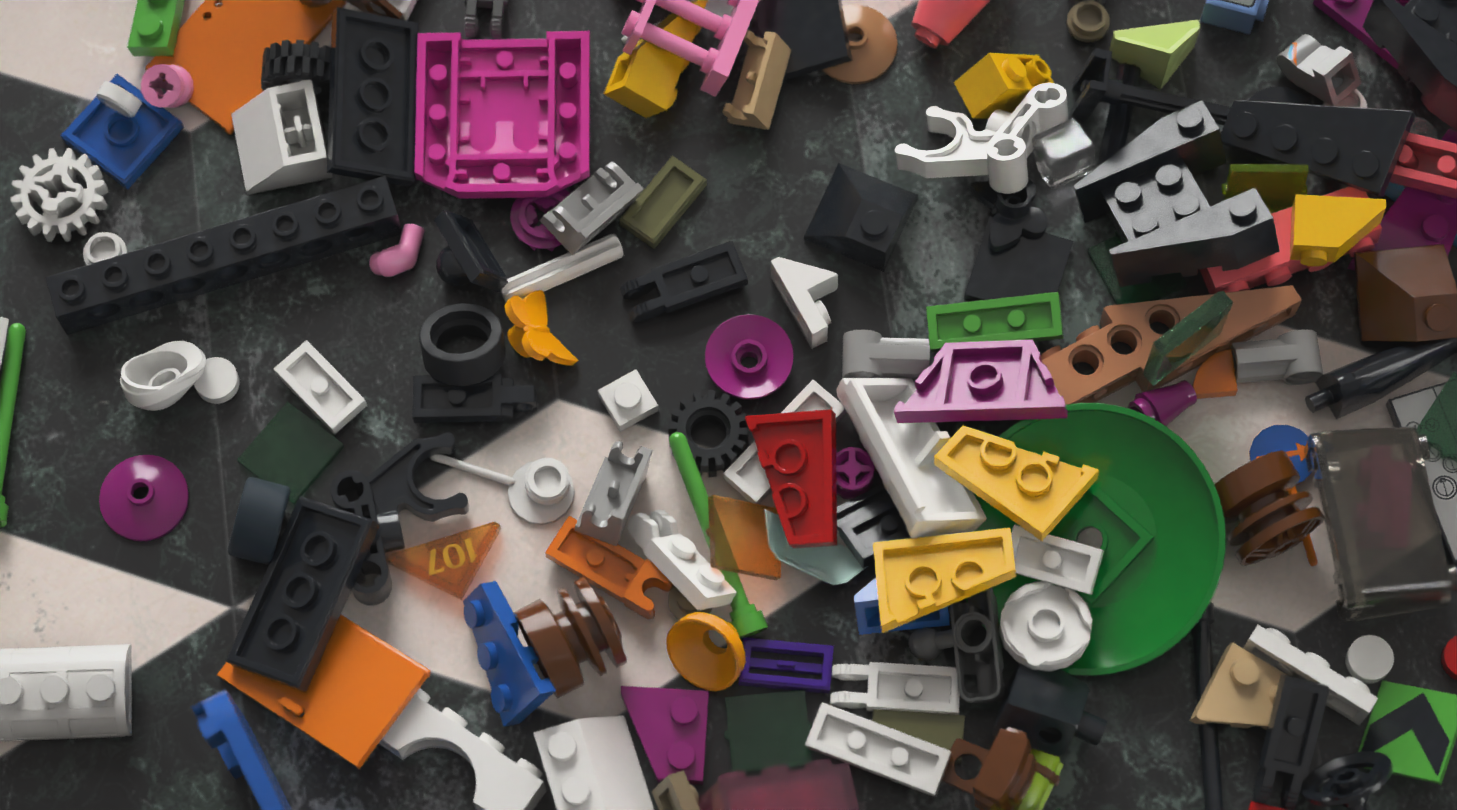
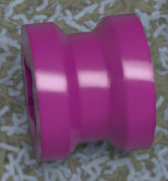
(853, 463)

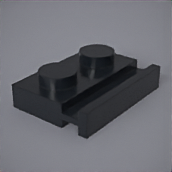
(869, 520)

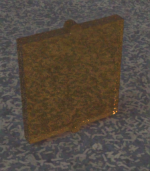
(740, 538)

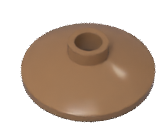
(870, 55)

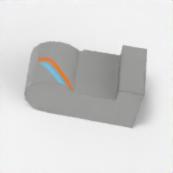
(1314, 65)

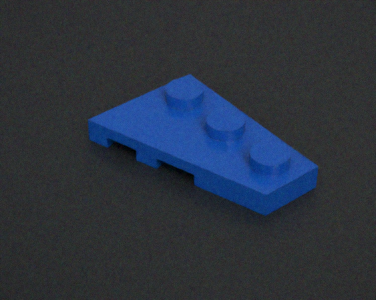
(508, 665)

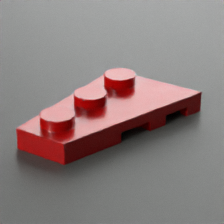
(801, 470)

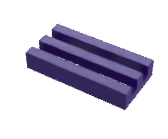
(785, 682)

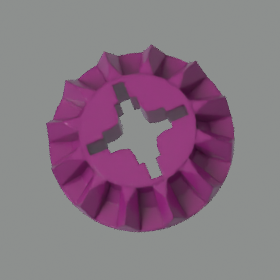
(524, 219)

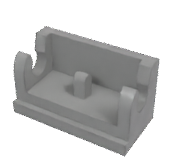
(591, 207)
(614, 494)

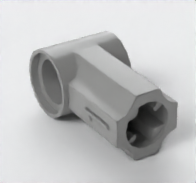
(873, 356)
(1289, 357)

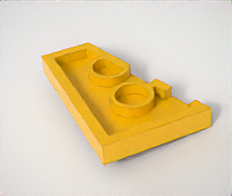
(1017, 482)
(937, 571)

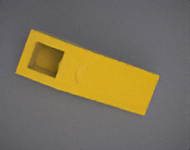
(650, 74)

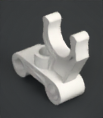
(997, 150)

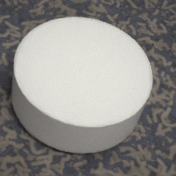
(118, 99)
(218, 381)
(547, 481)
(1369, 659)

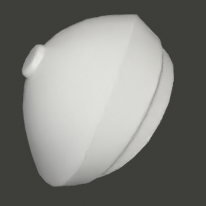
(162, 375)

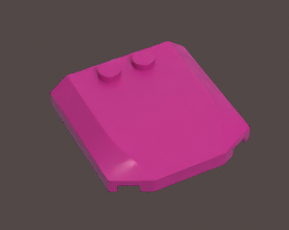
(502, 114)

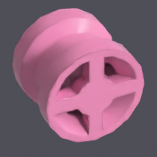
(177, 86)

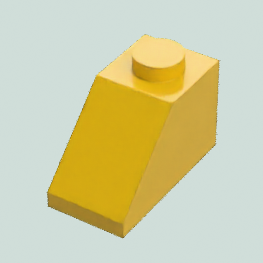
(1330, 226)

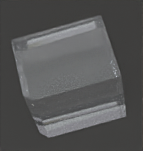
(1063, 154)

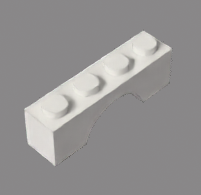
(499, 780)

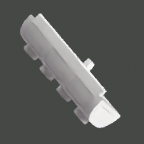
(904, 458)
(65, 692)

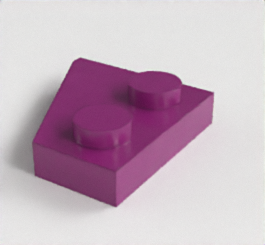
(670, 728)

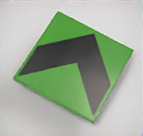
(1413, 729)

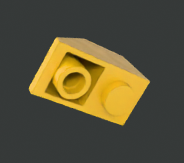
(1001, 82)

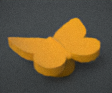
(530, 332)

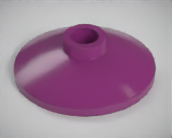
(749, 337)
(146, 517)

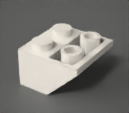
(281, 138)

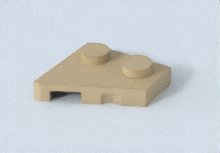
(1239, 691)

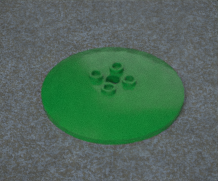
(1156, 525)

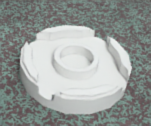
(1045, 626)

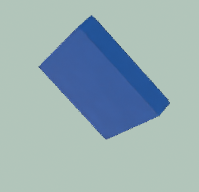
(119, 143)

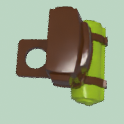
(1010, 775)

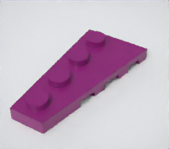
(1419, 218)

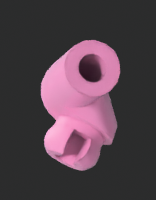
(401, 256)

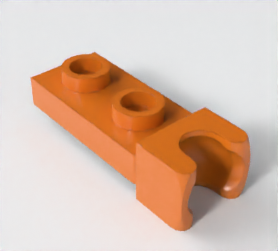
(608, 568)

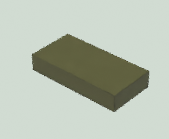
(663, 202)
(929, 727)

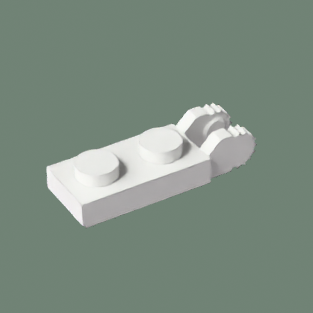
(680, 560)
(899, 687)

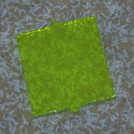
(1274, 182)

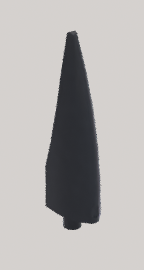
(1377, 375)

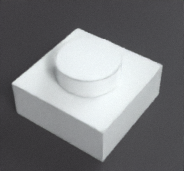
(628, 400)

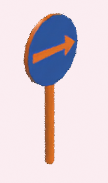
(1293, 443)

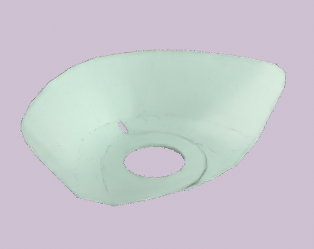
(826, 563)

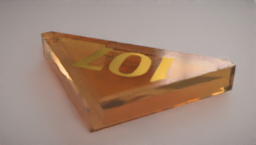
(448, 561)

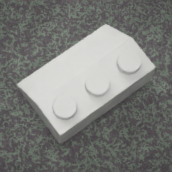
(593, 765)

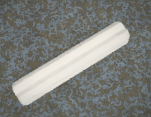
(564, 268)

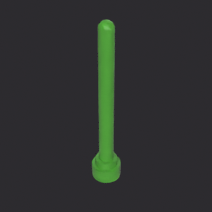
(8, 394)
(744, 615)

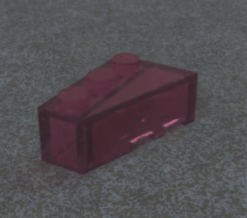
(812, 788)

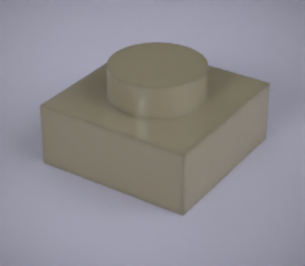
(676, 793)

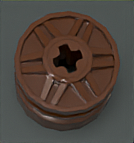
(1267, 515)
(571, 636)

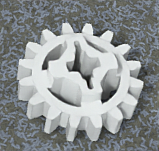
(52, 179)

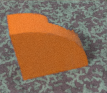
(1216, 376)

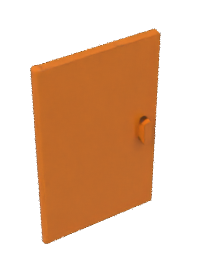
(229, 46)
(351, 697)

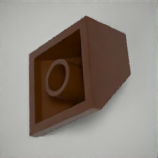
(1406, 294)

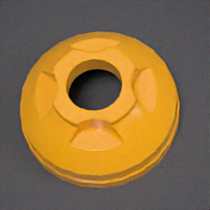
(699, 658)

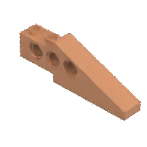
(1130, 323)

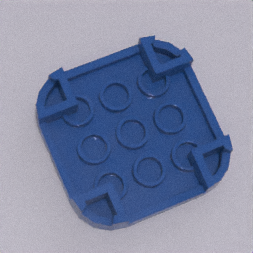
(229, 731)

